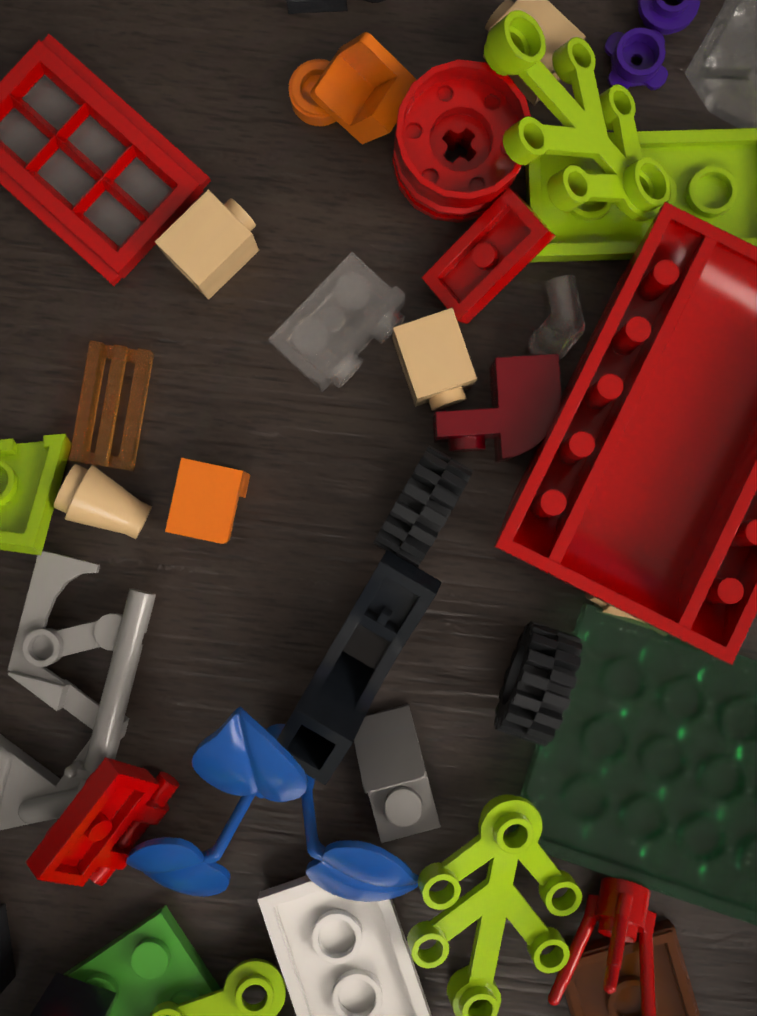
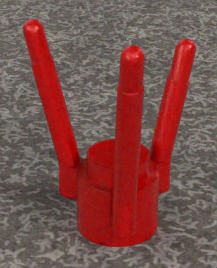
(621, 914)

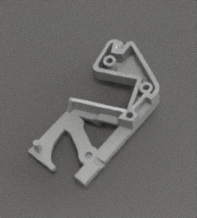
(26, 787)

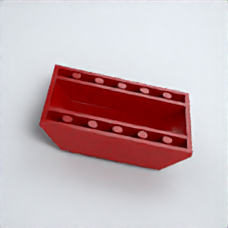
(655, 445)

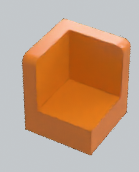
(363, 88)
(206, 500)

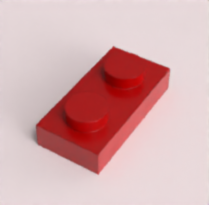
(488, 256)

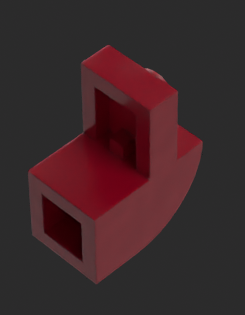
(522, 410)

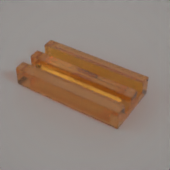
(89, 400)

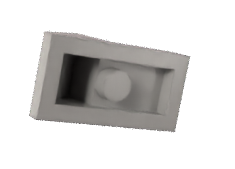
(395, 774)

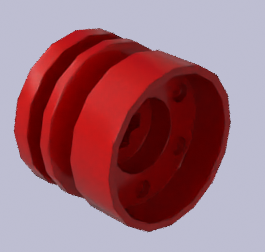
(452, 108)

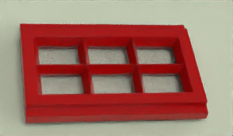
(89, 161)

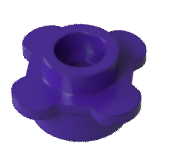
(642, 43)

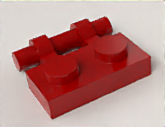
(102, 824)

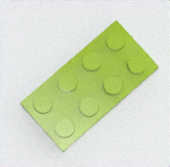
(708, 175)

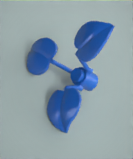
(251, 763)

